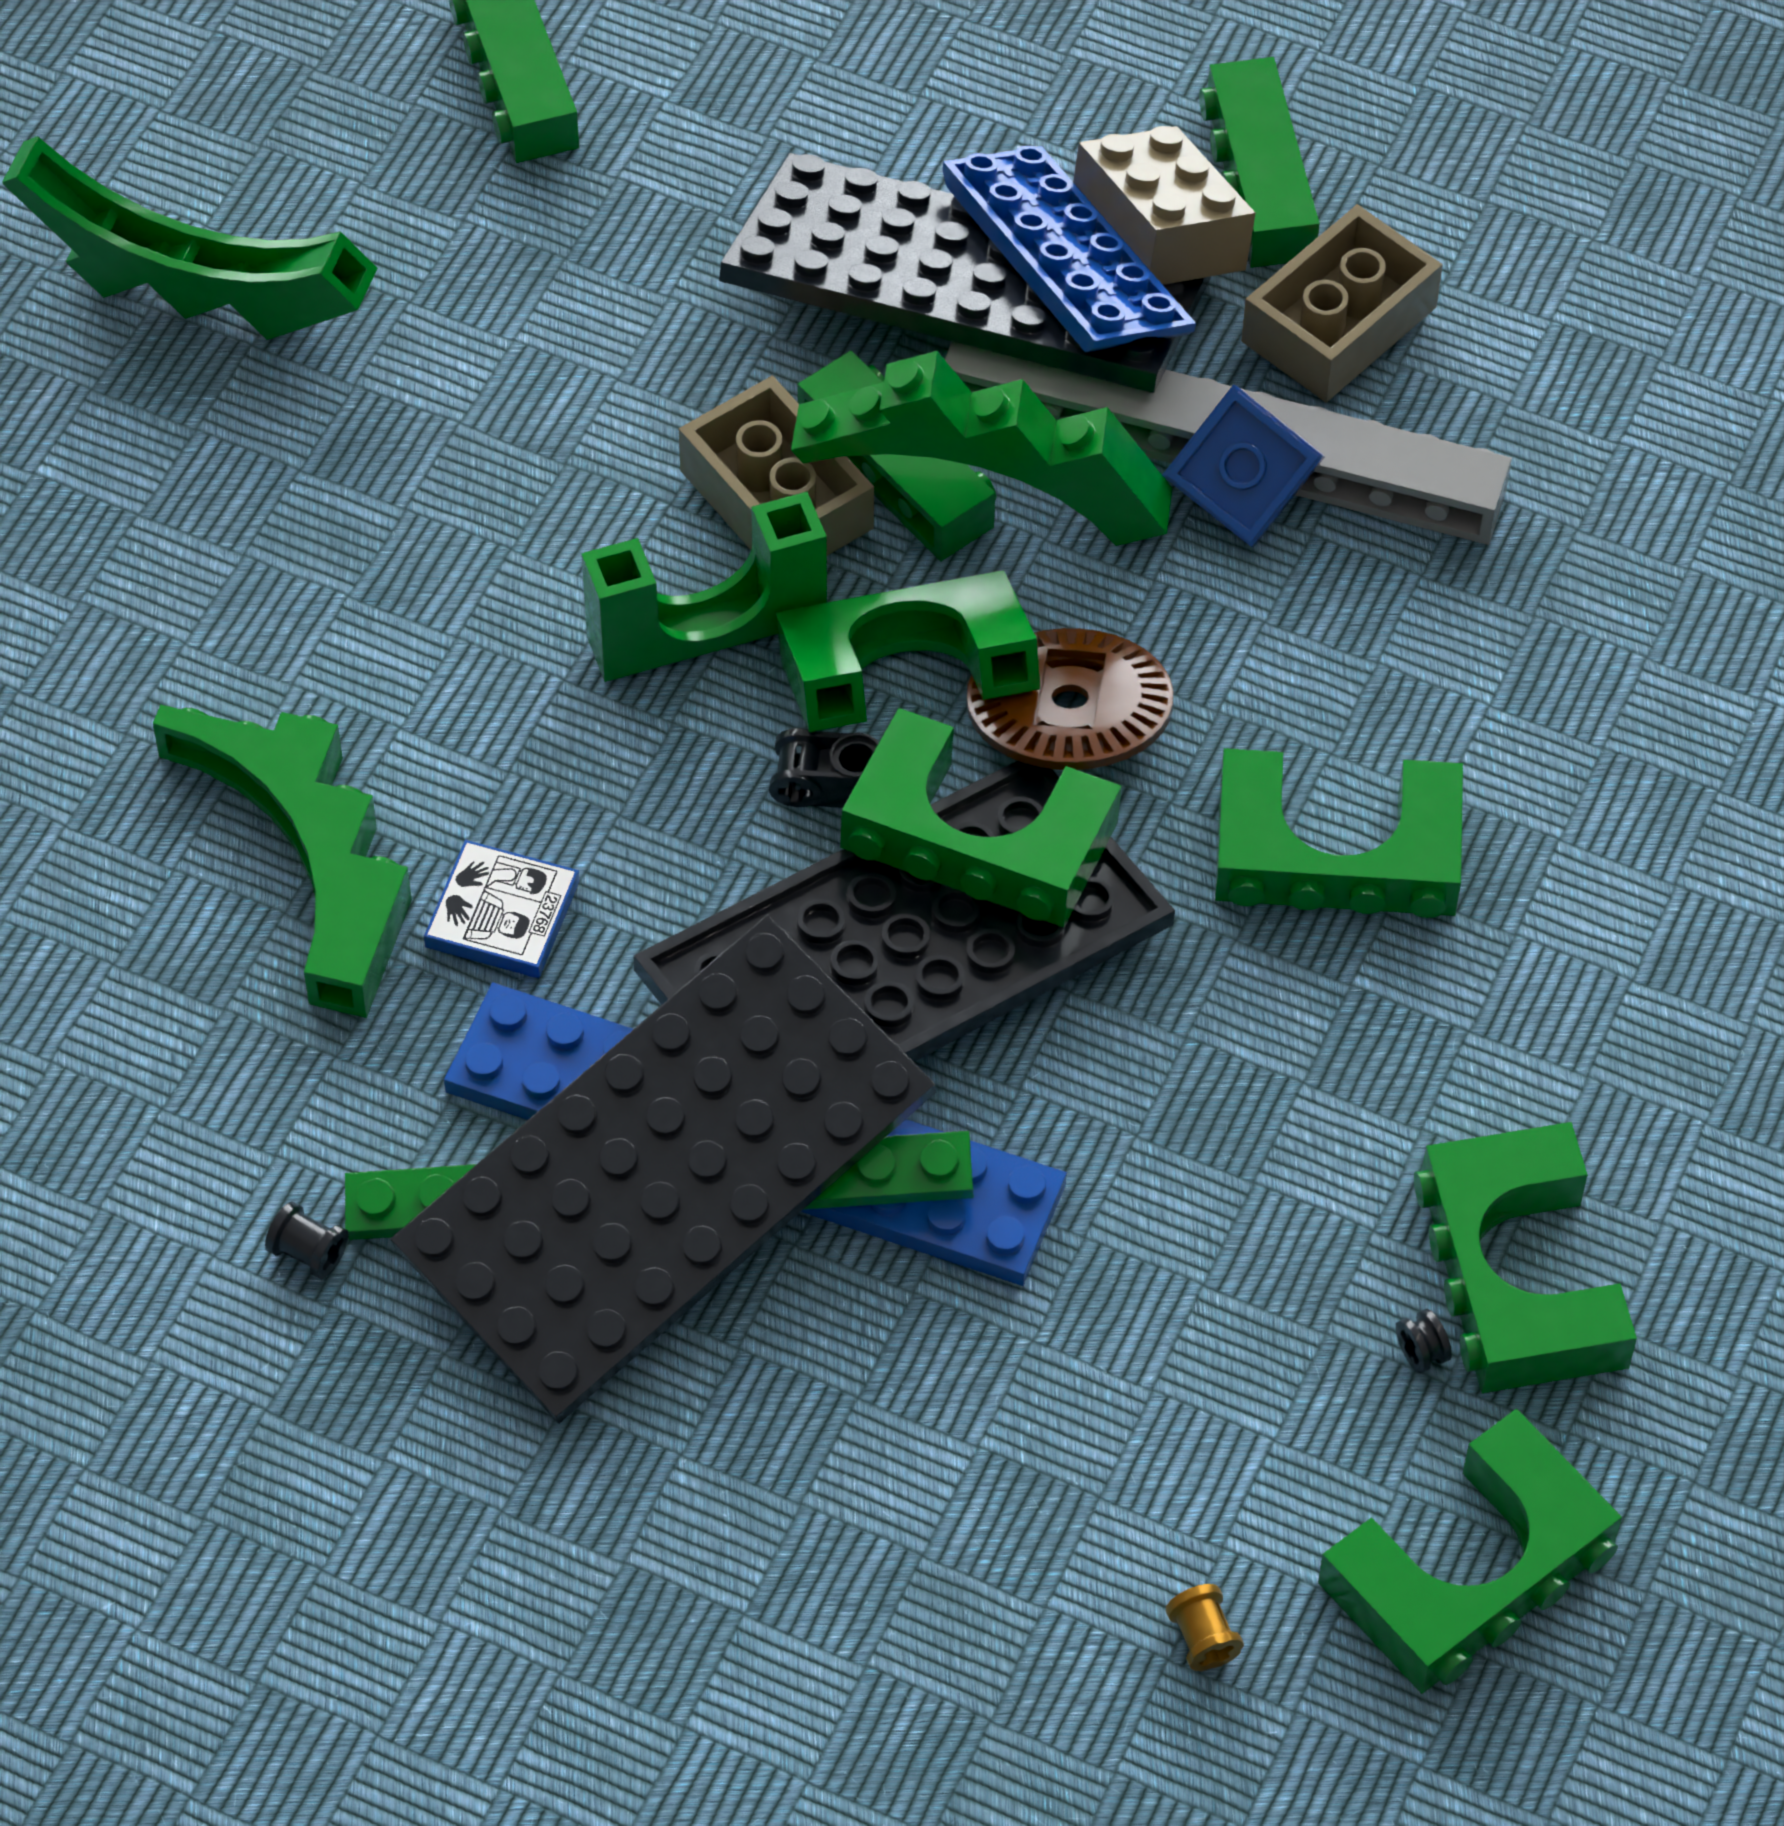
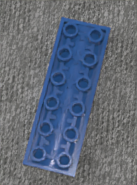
(1064, 248)

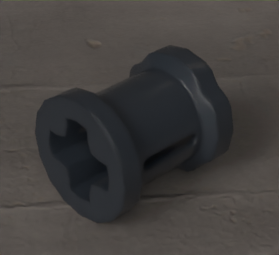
(306, 1240)

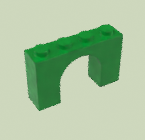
(962, 617)
(642, 630)
(1270, 865)
(1028, 871)
(1512, 1333)
(1436, 1625)

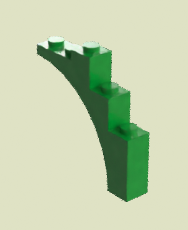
(196, 270)
(1004, 429)
(331, 828)

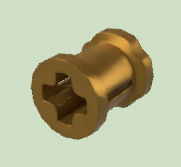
(1204, 1627)

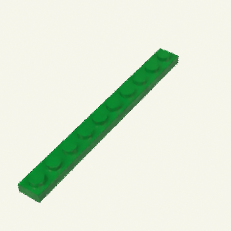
(892, 1172)

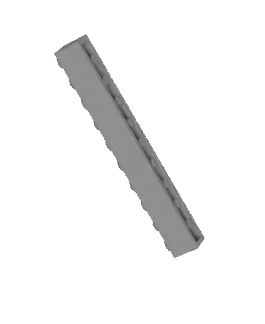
(1364, 464)

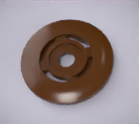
(1123, 713)

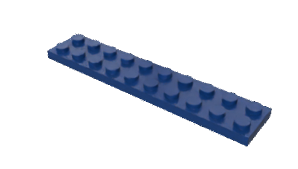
(531, 1049)

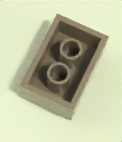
(1166, 203)
(1341, 303)
(745, 459)

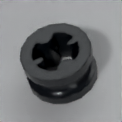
(1423, 1340)

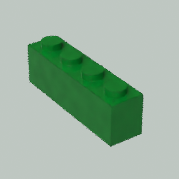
(519, 76)
(1260, 156)
(932, 497)

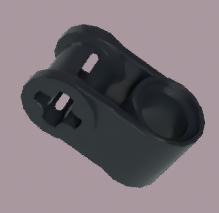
(821, 767)

